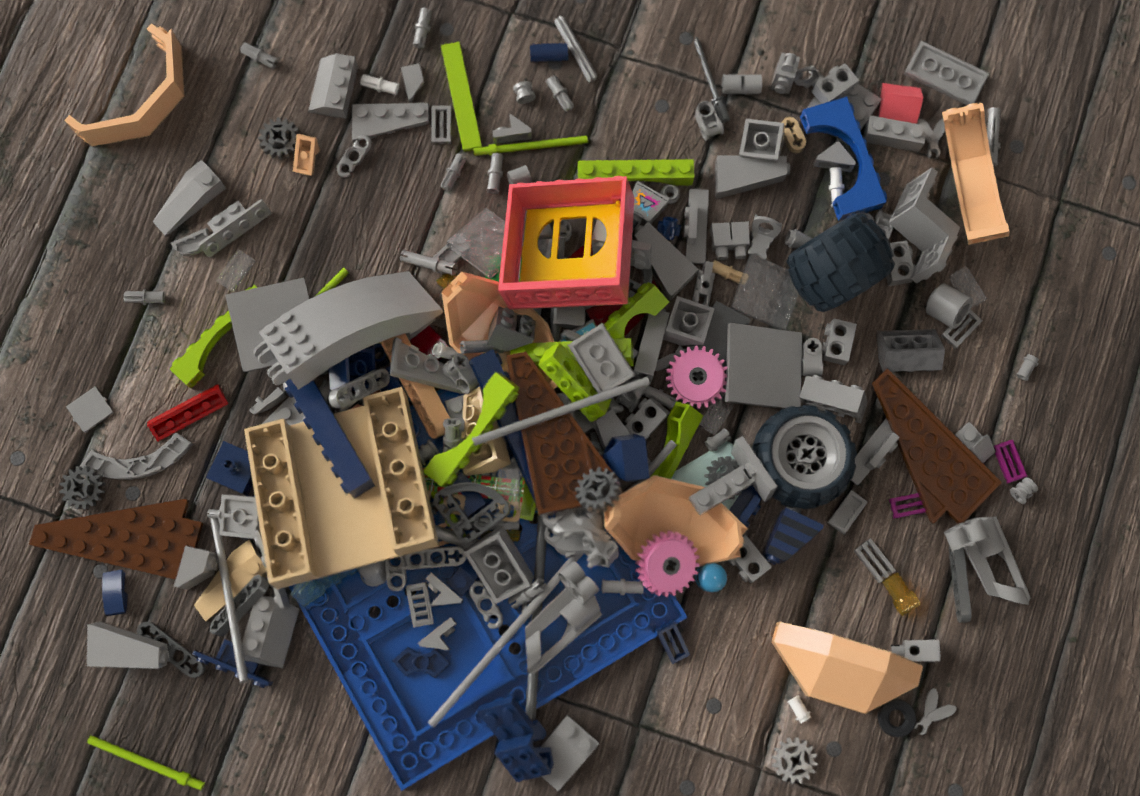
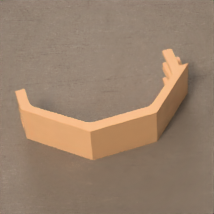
(152, 111)
(974, 173)

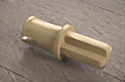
(726, 271)

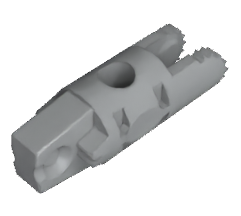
(704, 277)

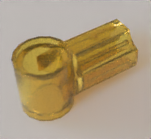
(903, 598)

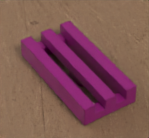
(1002, 463)
(894, 508)

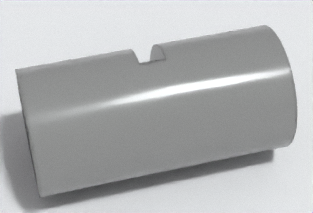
(741, 84)

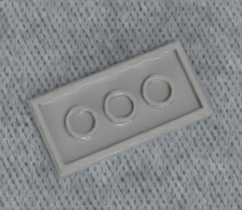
(946, 73)

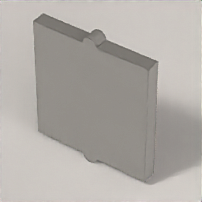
(90, 409)

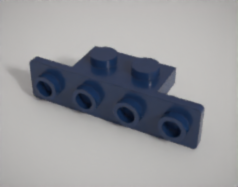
(746, 505)
(226, 661)

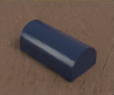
(549, 52)

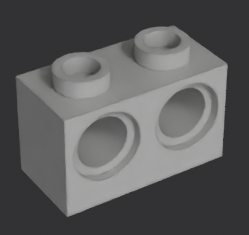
(837, 87)
(903, 262)
(843, 343)
(649, 423)
(752, 555)

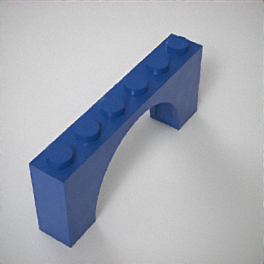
(838, 120)

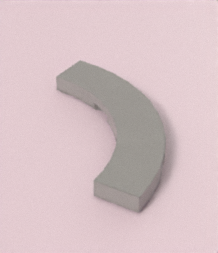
(142, 466)

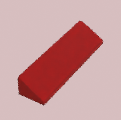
(187, 412)

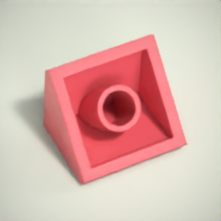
(900, 103)

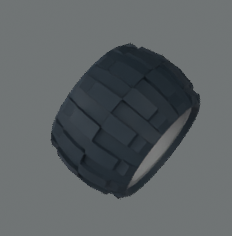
(841, 262)
(826, 436)

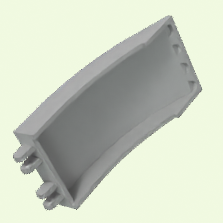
(343, 323)

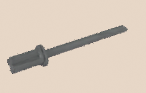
(718, 101)

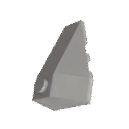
(191, 194)

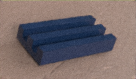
(665, 628)

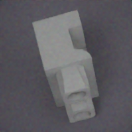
(730, 237)

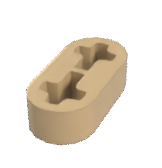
(796, 132)

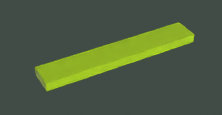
(461, 96)

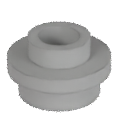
(674, 190)

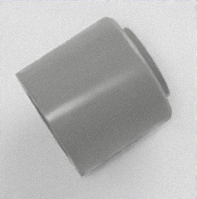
(949, 305)

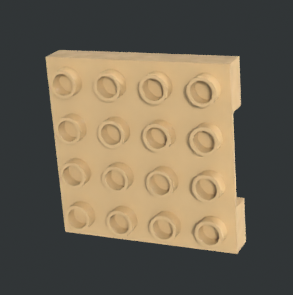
(310, 521)

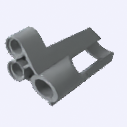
(985, 538)
(575, 604)

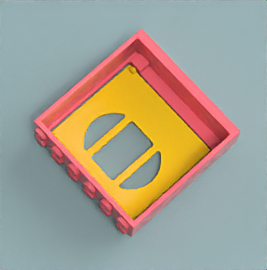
(571, 281)

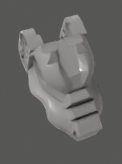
(579, 534)

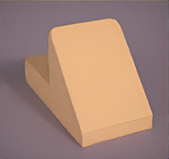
(305, 152)

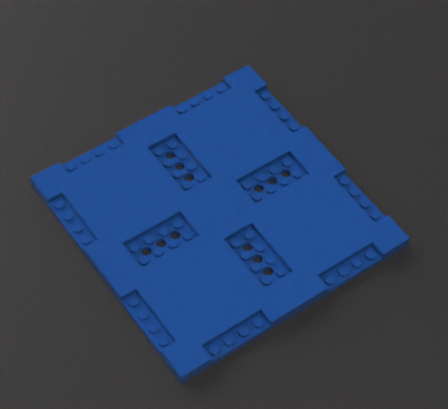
(400, 706)

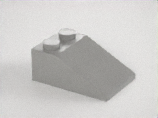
(569, 749)

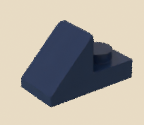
(463, 578)

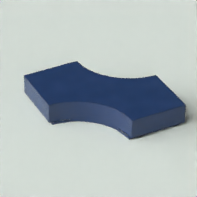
(410, 662)

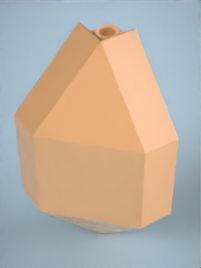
(470, 308)
(665, 505)
(843, 669)

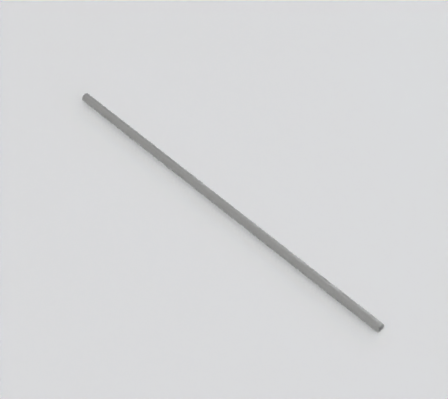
(527, 612)

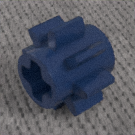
(669, 228)

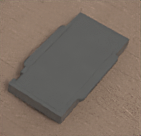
(717, 331)

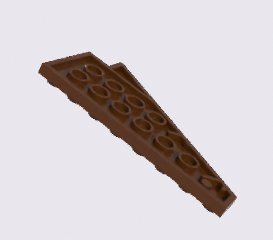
(940, 465)
(135, 538)

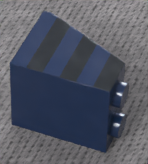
(789, 536)

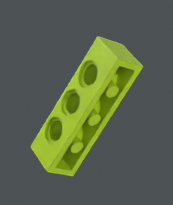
(571, 379)

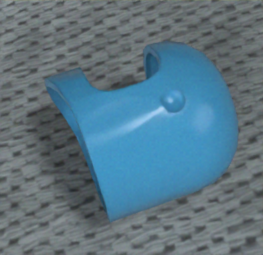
(711, 577)

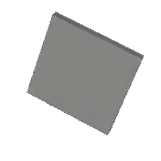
(255, 309)
(763, 366)

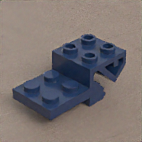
(515, 738)

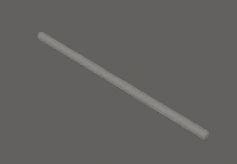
(560, 411)
(236, 639)

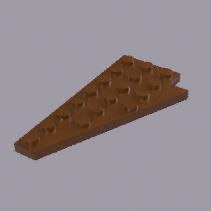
(555, 448)

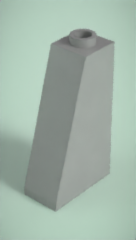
(743, 174)
(668, 265)
(651, 345)
(608, 427)
(120, 648)

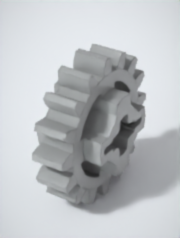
(799, 751)

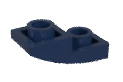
(113, 593)

